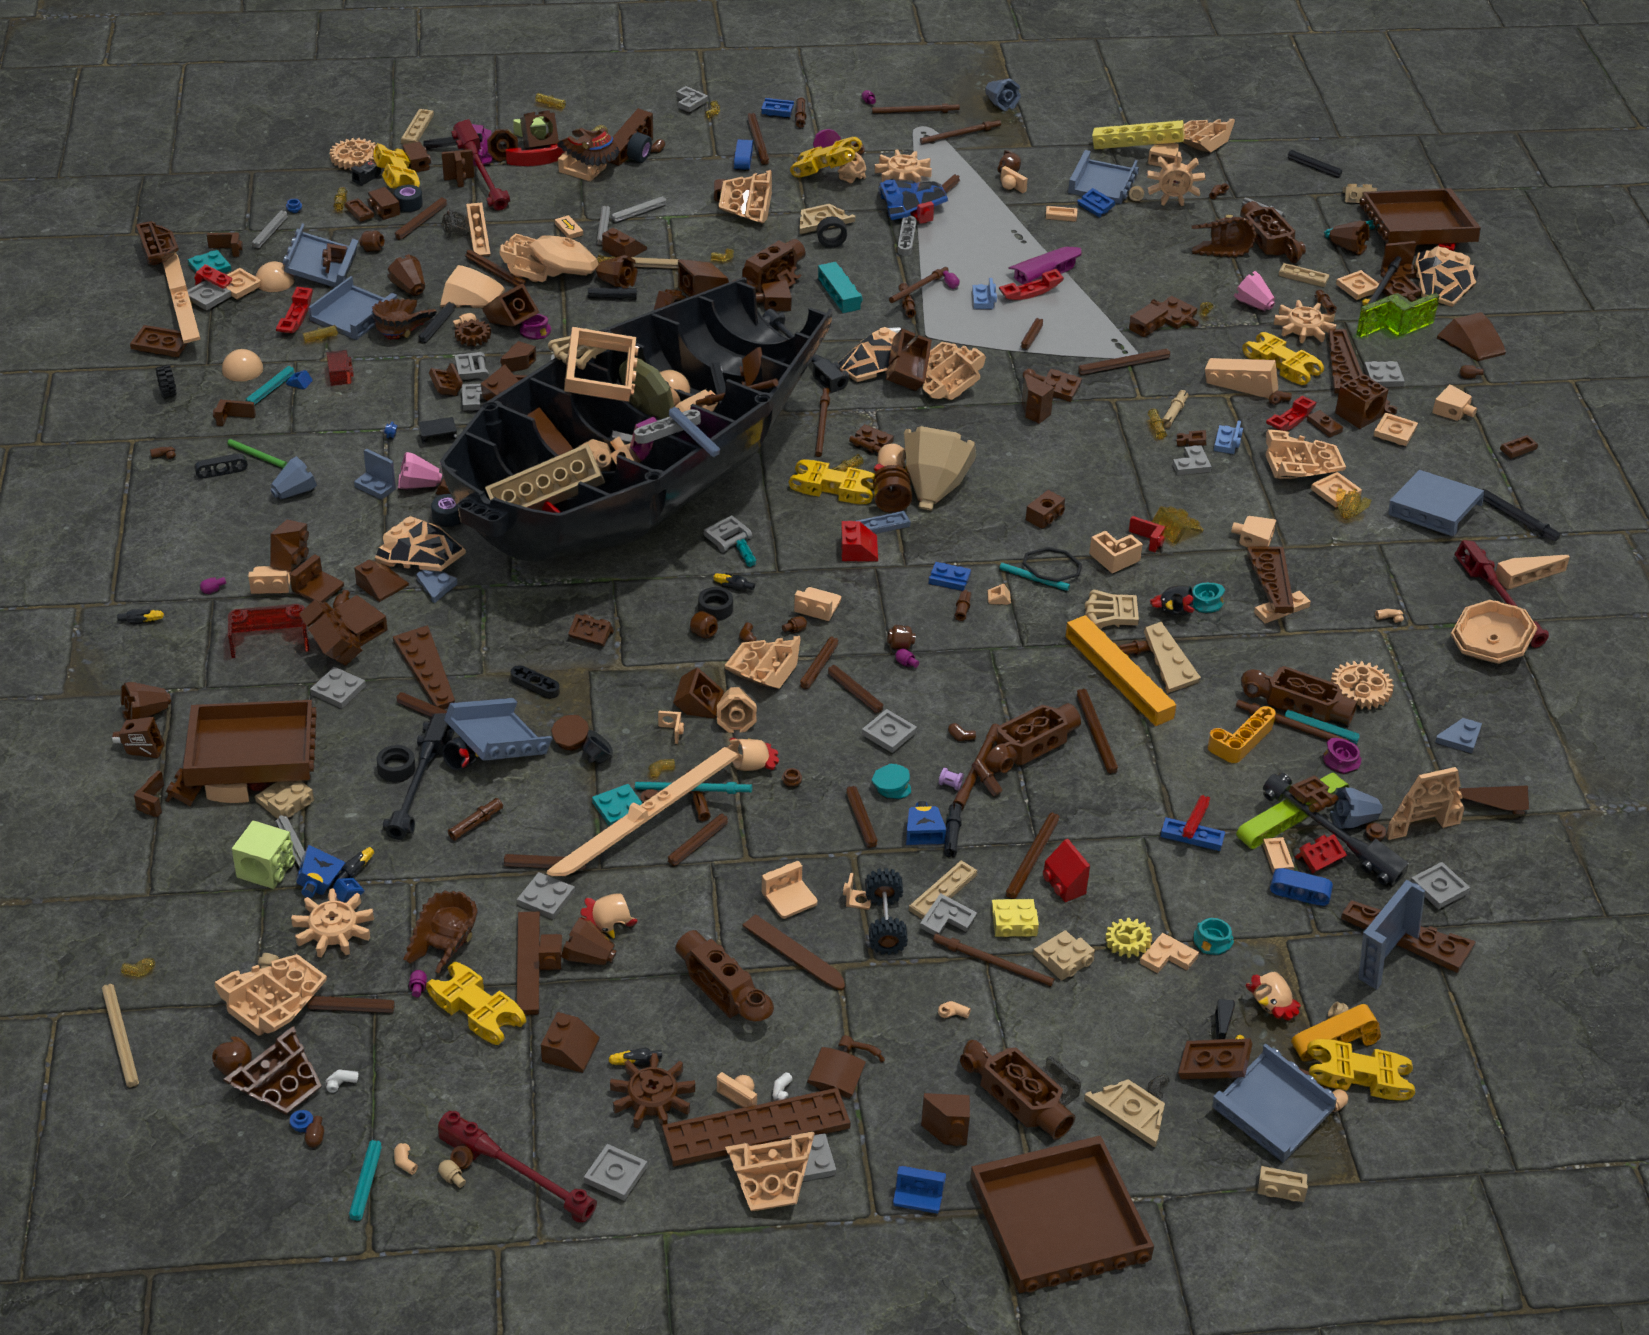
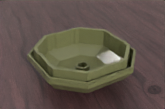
(651, 391)

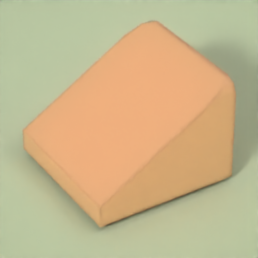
(999, 595)

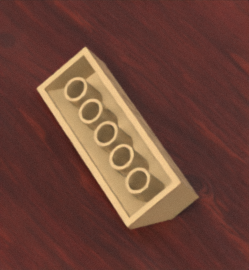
(550, 480)

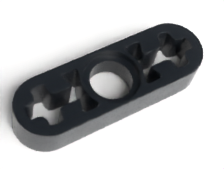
(226, 470)
(546, 687)

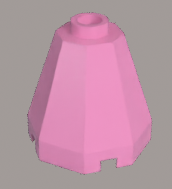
(1255, 293)
(417, 473)

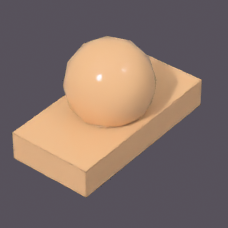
(1012, 179)
(737, 1090)

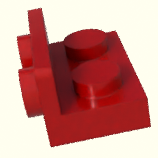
(1322, 853)

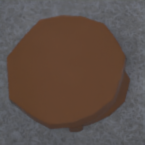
(570, 732)

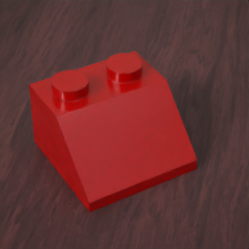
(858, 542)
(1067, 871)

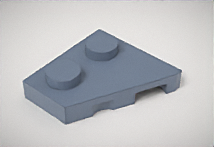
(436, 583)
(1460, 735)

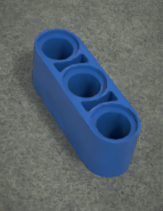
(743, 154)
(1301, 886)

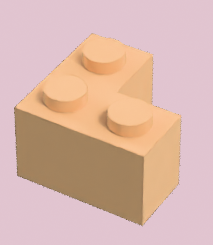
(1115, 553)

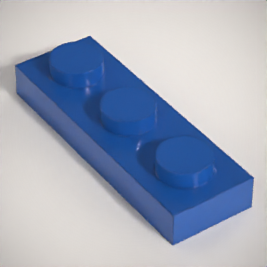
(1202, 837)

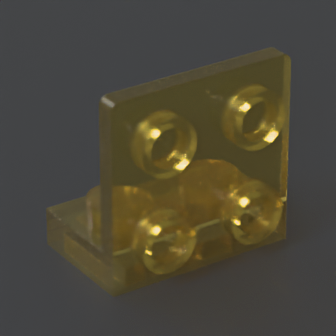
(1175, 522)

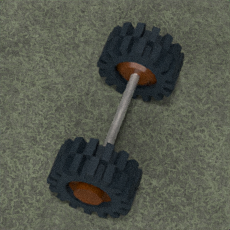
(886, 934)

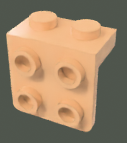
(269, 580)
(816, 603)
(787, 891)

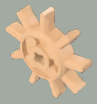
(903, 167)
(1175, 179)
(1304, 321)
(332, 923)

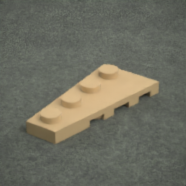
(1173, 664)

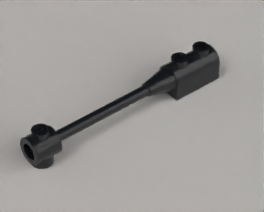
(823, 369)
(431, 743)
(1373, 857)

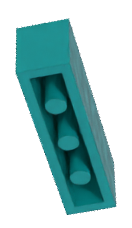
(839, 287)

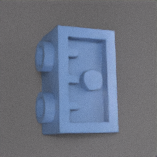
(984, 295)
(1228, 438)

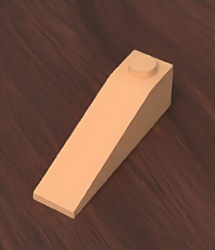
(477, 228)
(1529, 569)

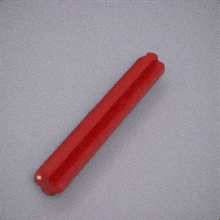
(1196, 816)

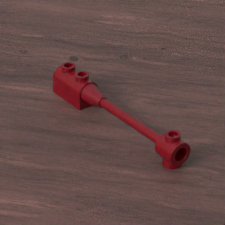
(469, 140)
(1480, 566)
(458, 1132)

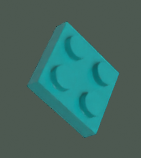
(213, 259)
(615, 803)

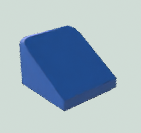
(300, 380)
(347, 888)

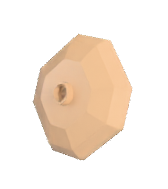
(564, 255)
(1493, 631)

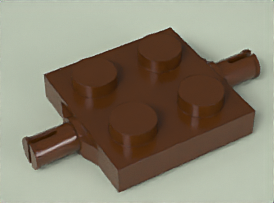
(1401, 285)
(1177, 312)

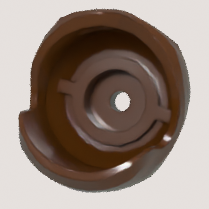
(1010, 160)
(231, 1054)

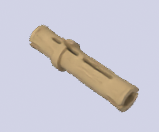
(1176, 405)

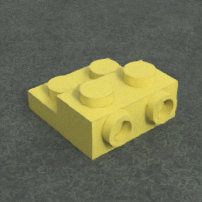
(1014, 917)

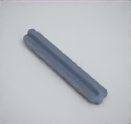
(694, 431)

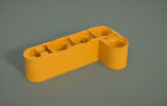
(1237, 745)
(1345, 1027)

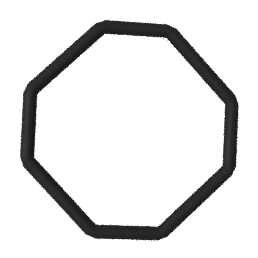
(1051, 578)

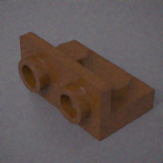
(590, 629)
(181, 792)

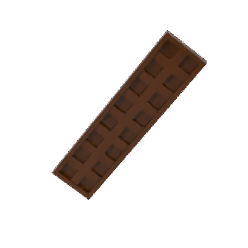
(755, 1125)

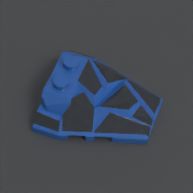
(906, 194)

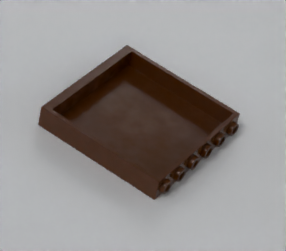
(1420, 216)
(250, 742)
(1061, 1214)

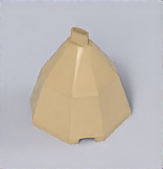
(936, 462)

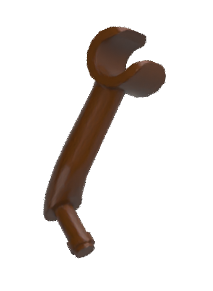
(848, 1042)

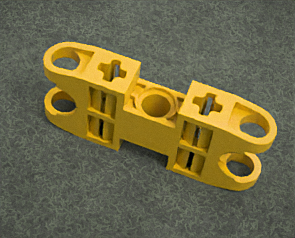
(830, 156)
(395, 167)
(1291, 364)
(833, 481)
(484, 1011)
(1361, 1069)

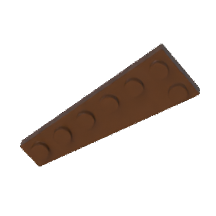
(1273, 575)
(424, 661)
(1437, 947)

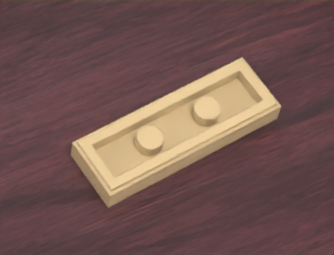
(1303, 275)

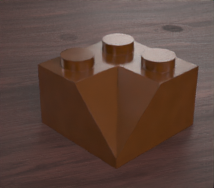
(289, 545)

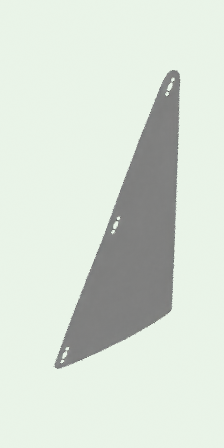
(976, 244)

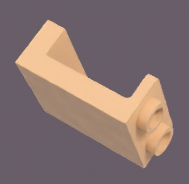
(577, 169)

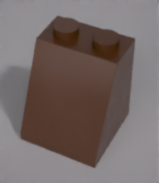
(698, 277)
(511, 307)

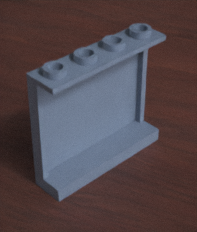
(1104, 177)
(306, 260)
(347, 309)
(1434, 502)
(494, 729)
(1398, 917)
(1275, 1103)

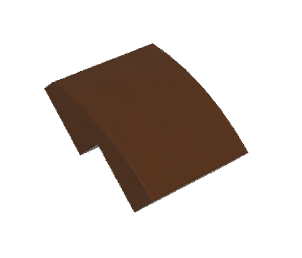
(836, 1070)

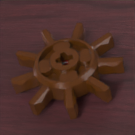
(652, 1091)

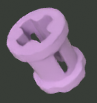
(951, 779)

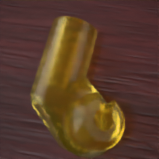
(715, 109)
(722, 257)
(1206, 308)

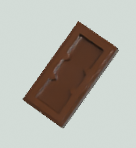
(359, 209)
(1325, 423)
(1519, 446)

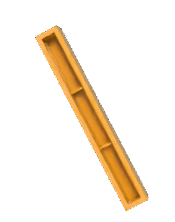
(1120, 670)

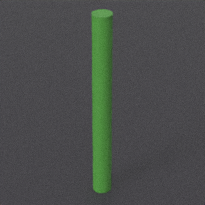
(256, 453)

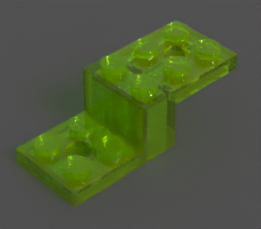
(1397, 314)

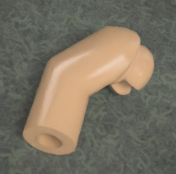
(1397, 615)
(952, 1008)
(401, 1158)

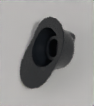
(597, 748)

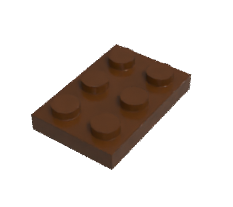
(158, 341)
(1215, 1058)

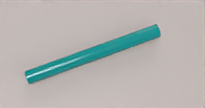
(1027, 574)

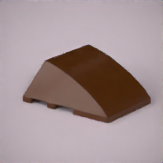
(1474, 336)
(278, 1075)

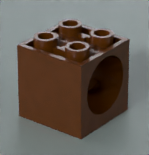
(532, 141)
(1361, 401)

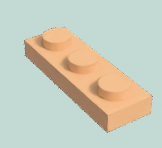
(1266, 613)

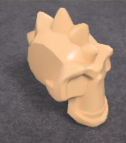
(853, 169)

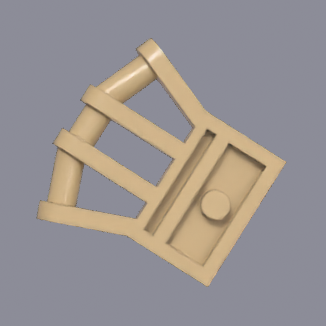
(562, 352)
(1112, 609)

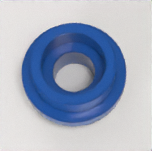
(293, 205)
(390, 430)
(298, 1124)

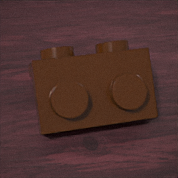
(446, 381)

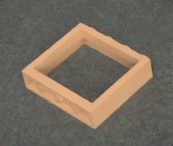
(605, 341)

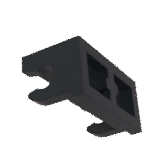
(437, 428)

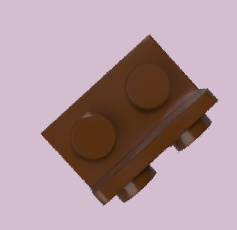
(458, 166)

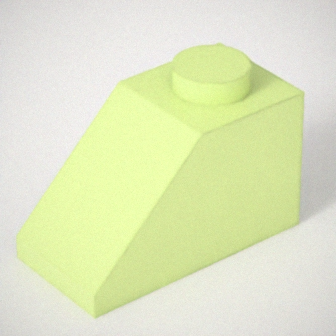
(537, 128)

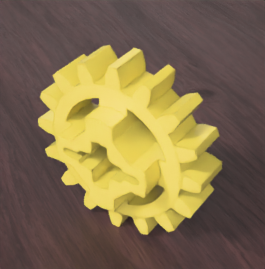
(1128, 937)

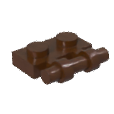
(871, 438)
(1314, 792)

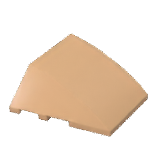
(1207, 135)
(748, 196)
(470, 288)
(765, 662)
(772, 1171)

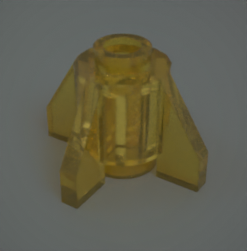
(1351, 504)

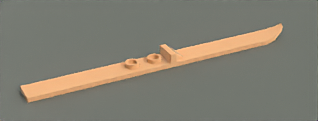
(181, 299)
(640, 814)

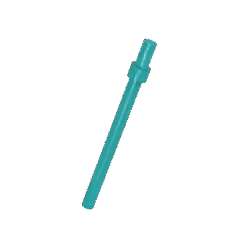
(730, 787)

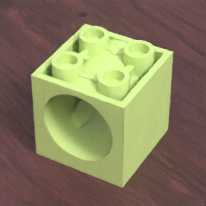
(263, 854)

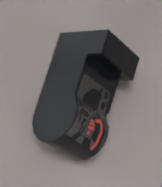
(365, 173)

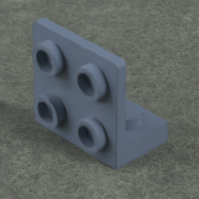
(379, 475)

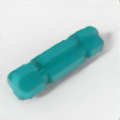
(746, 552)

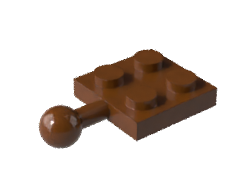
(1064, 384)

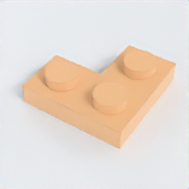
(1168, 949)

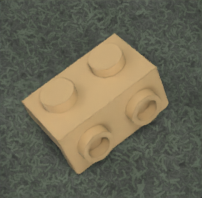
(1354, 193)
(1282, 1184)

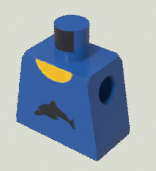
(925, 825)
(317, 871)

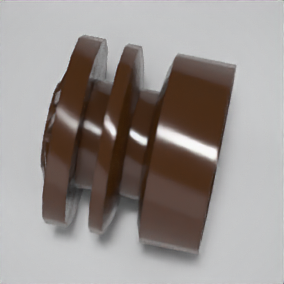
(892, 489)

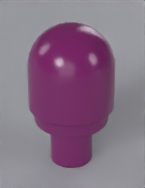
(868, 95)
(951, 279)
(211, 585)
(906, 658)
(417, 982)

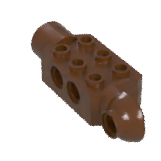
(1273, 232)
(772, 261)
(1300, 693)
(1031, 736)
(722, 978)
(1020, 1087)

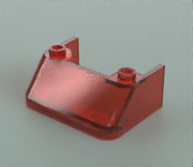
(264, 619)

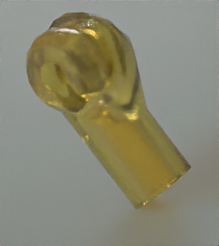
(661, 765)
(140, 968)

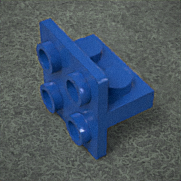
(919, 1189)

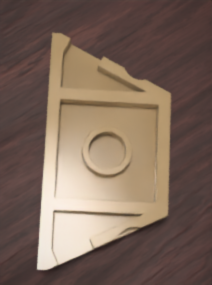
(812, 216)
(1130, 1108)

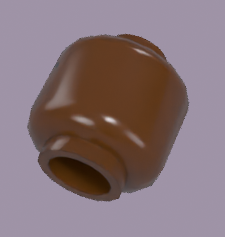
(372, 241)
(704, 625)
(900, 637)

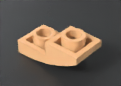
(228, 793)

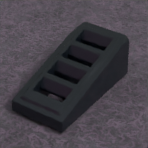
(1223, 1017)

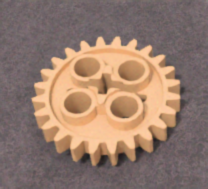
(352, 153)
(1363, 684)

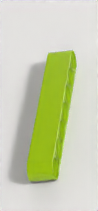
(1280, 817)

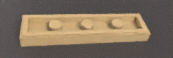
(417, 126)
(947, 885)

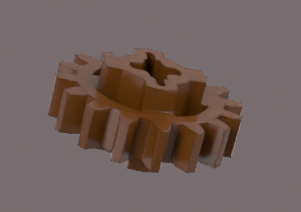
(472, 332)

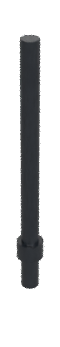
(1392, 268)

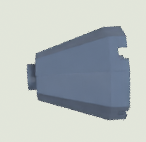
(1003, 93)
(292, 480)
(1354, 808)

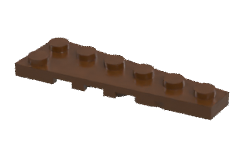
(1343, 359)

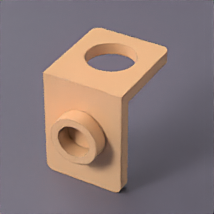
(679, 727)
(852, 894)

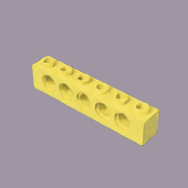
(1138, 134)

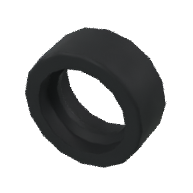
(829, 222)
(716, 594)
(394, 752)

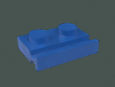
(777, 107)
(1096, 202)
(949, 576)

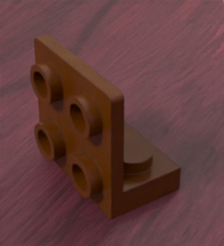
(1406, 252)
(312, 582)

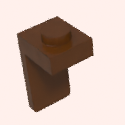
(225, 240)
(333, 253)
(667, 297)
(233, 408)
(145, 796)
(550, 952)

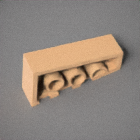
(1243, 375)

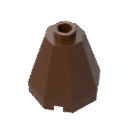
(500, 141)
(1351, 236)
(618, 271)
(407, 274)
(143, 700)
(588, 944)

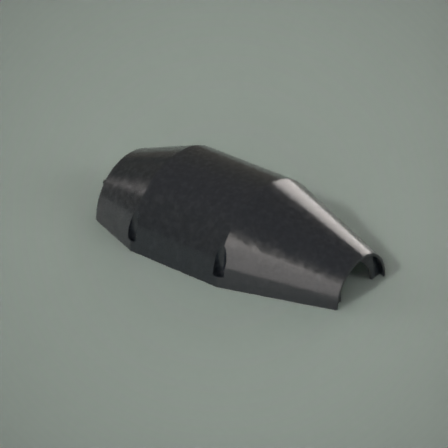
(636, 496)

